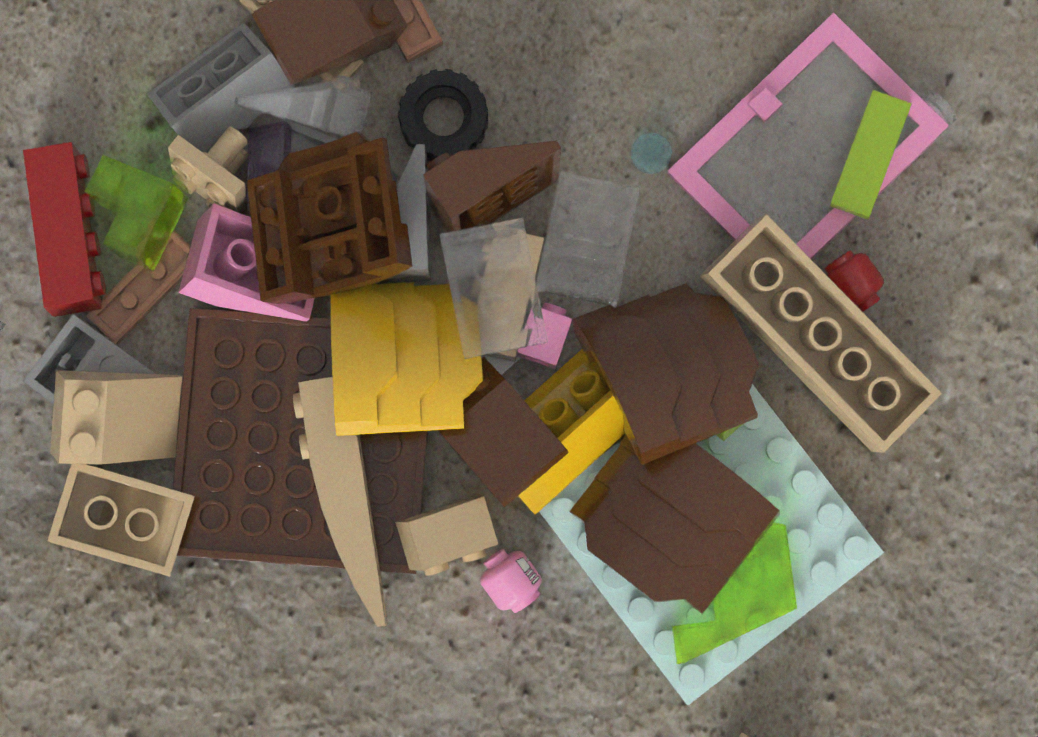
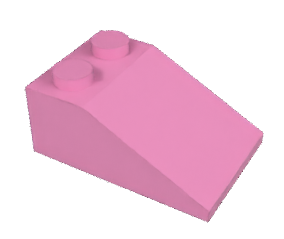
(224, 267)

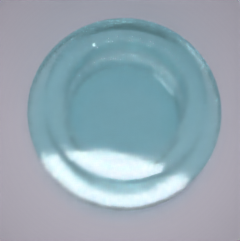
(651, 153)

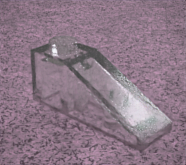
(324, 105)

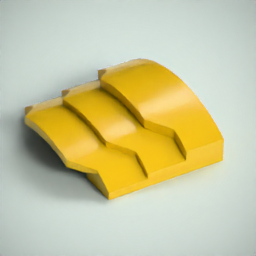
(398, 360)

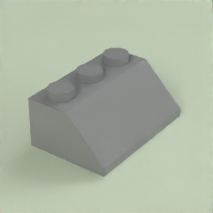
(203, 92)

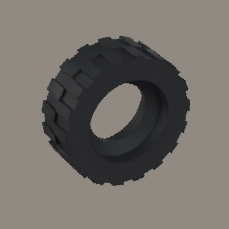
(437, 85)

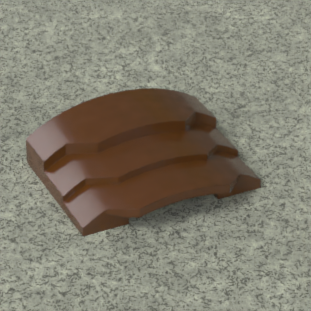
(327, 221)
(672, 367)
(673, 522)

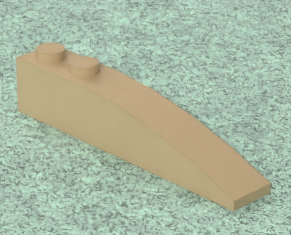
(342, 491)

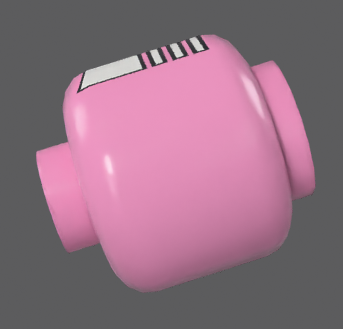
(511, 580)

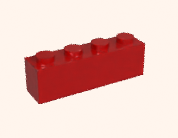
(63, 229)

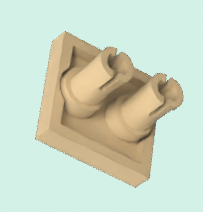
(212, 172)

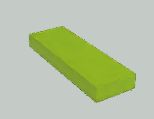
(870, 154)

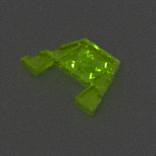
(752, 597)

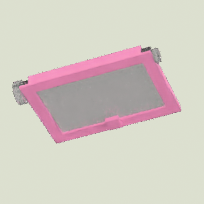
(793, 135)

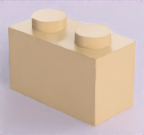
(447, 534)

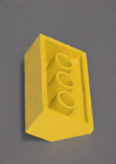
(583, 418)

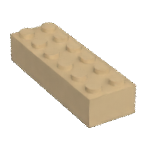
(820, 334)

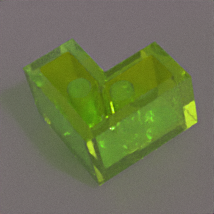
(144, 208)

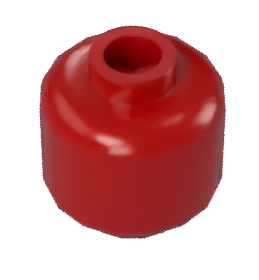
(856, 278)

